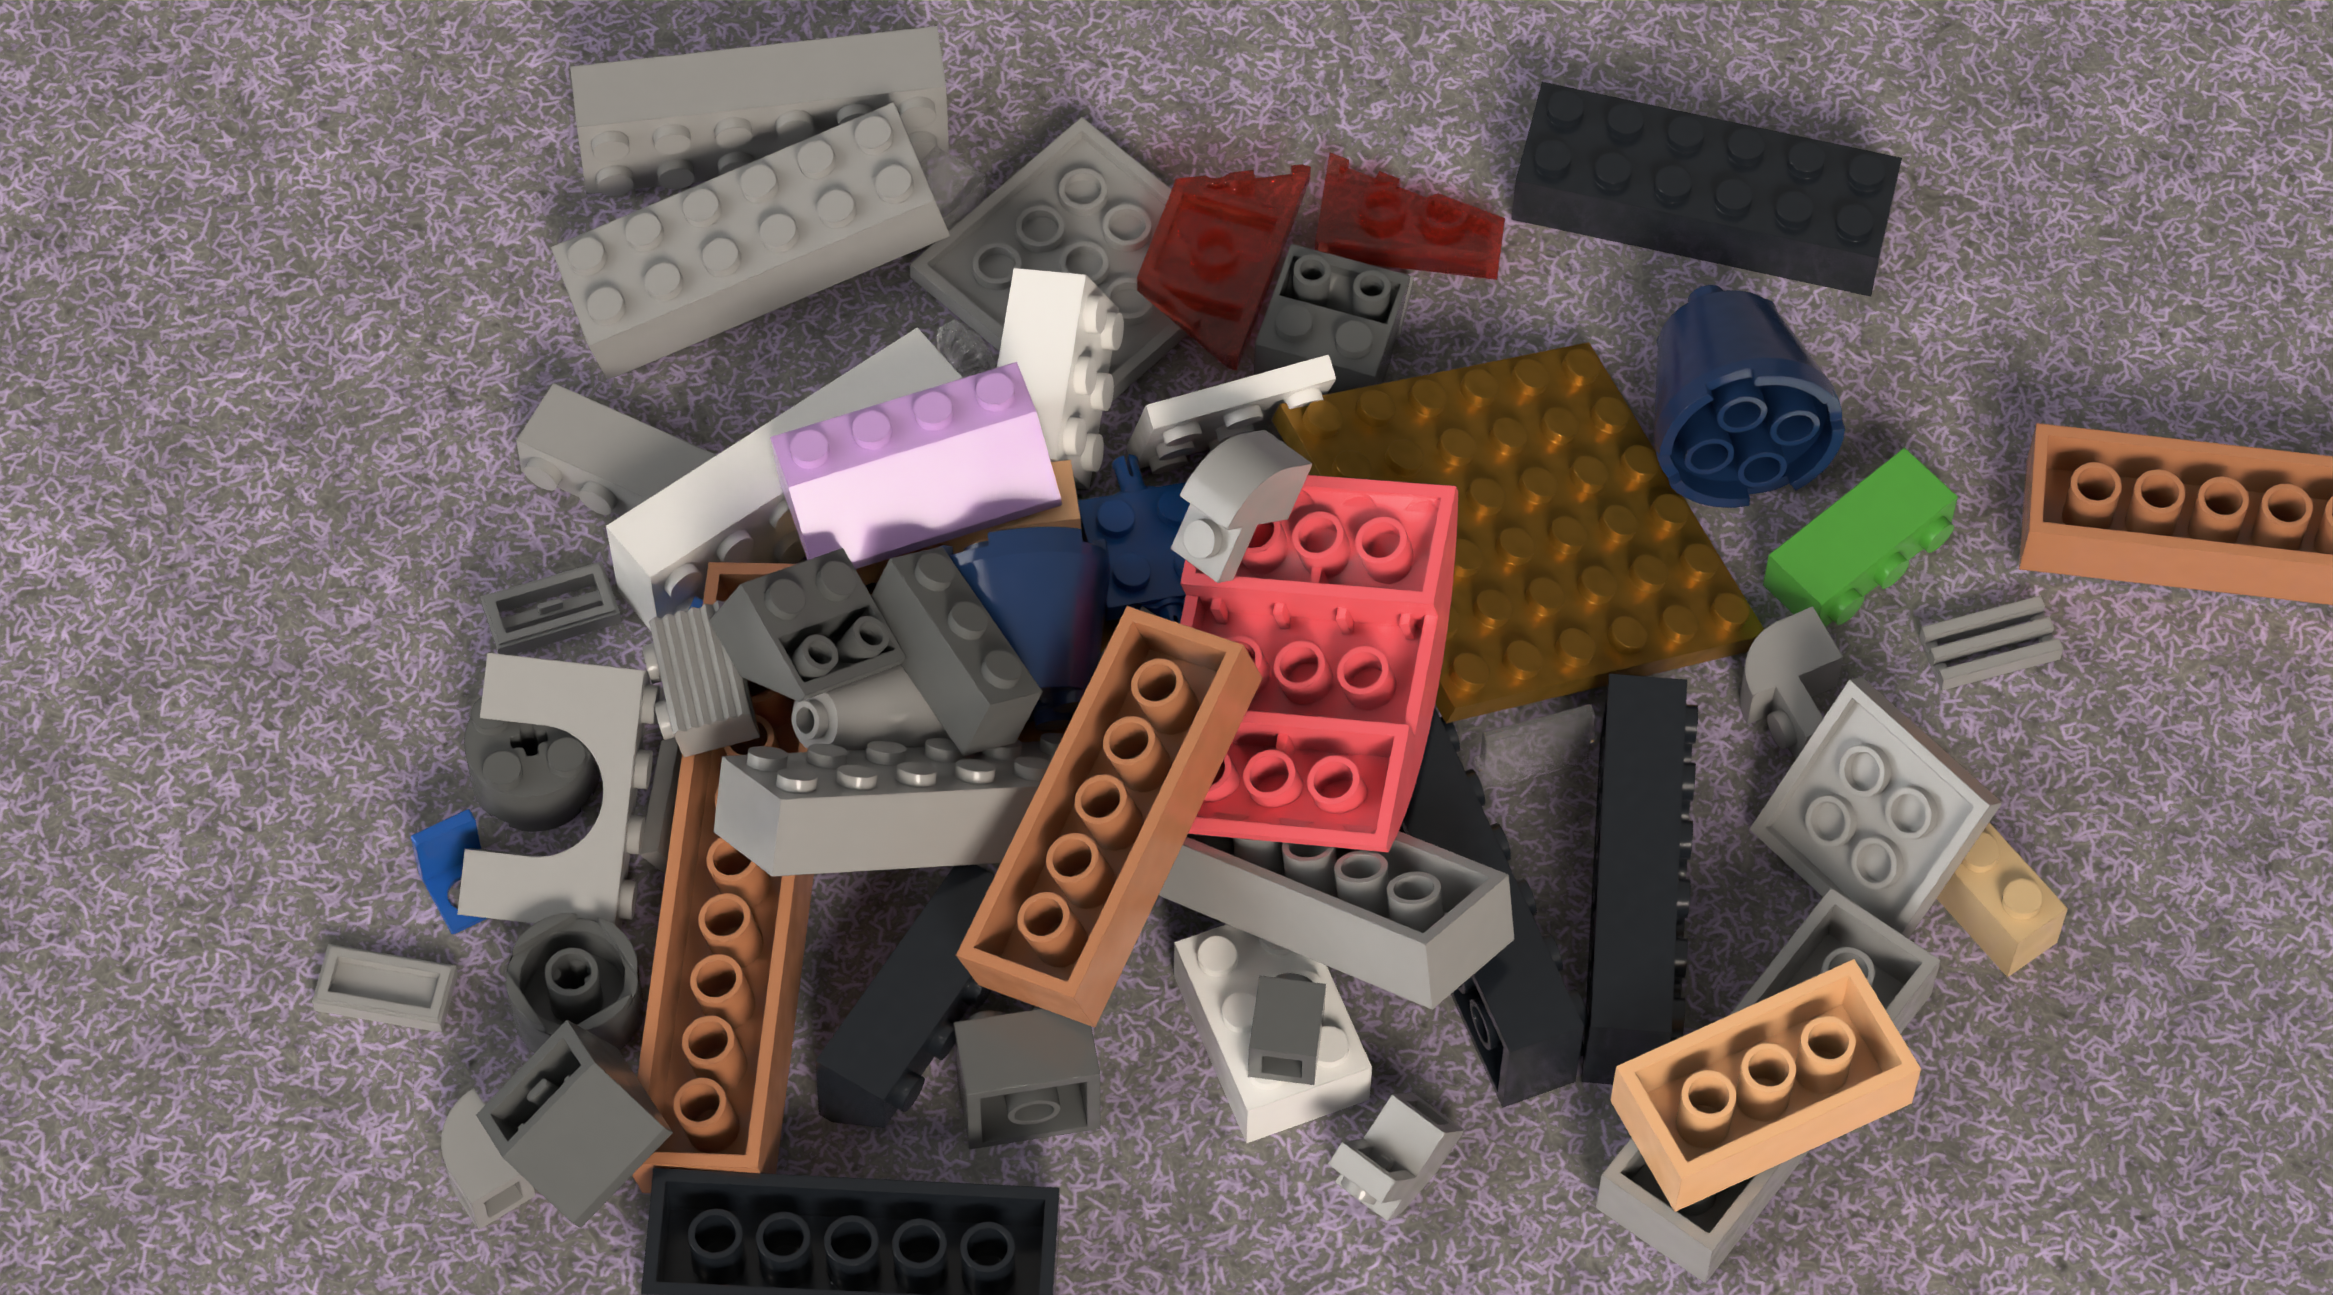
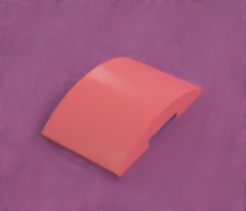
(1350, 647)

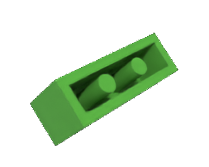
(1862, 540)

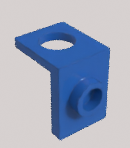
(440, 863)

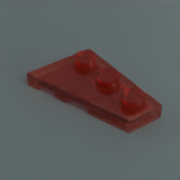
(1397, 228)

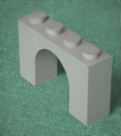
(608, 715)

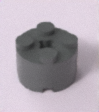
(528, 772)
(581, 956)

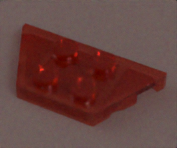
(1220, 254)

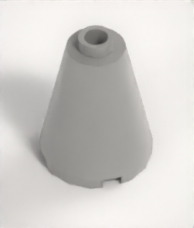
(867, 711)

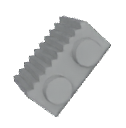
(703, 691)

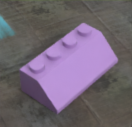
(917, 469)

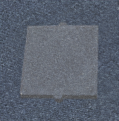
(1535, 747)

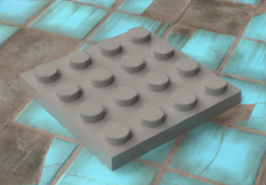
(1066, 211)

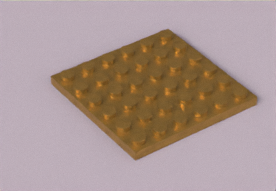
(1565, 525)

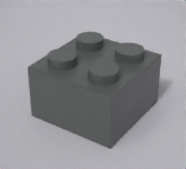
(1026, 1076)

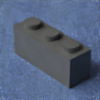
(955, 651)

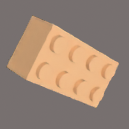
(1764, 1085)

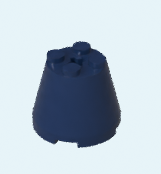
(1739, 401)
(1048, 603)

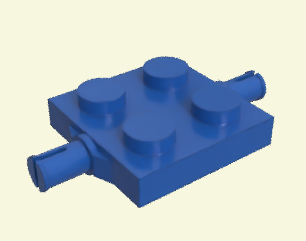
(1139, 534)

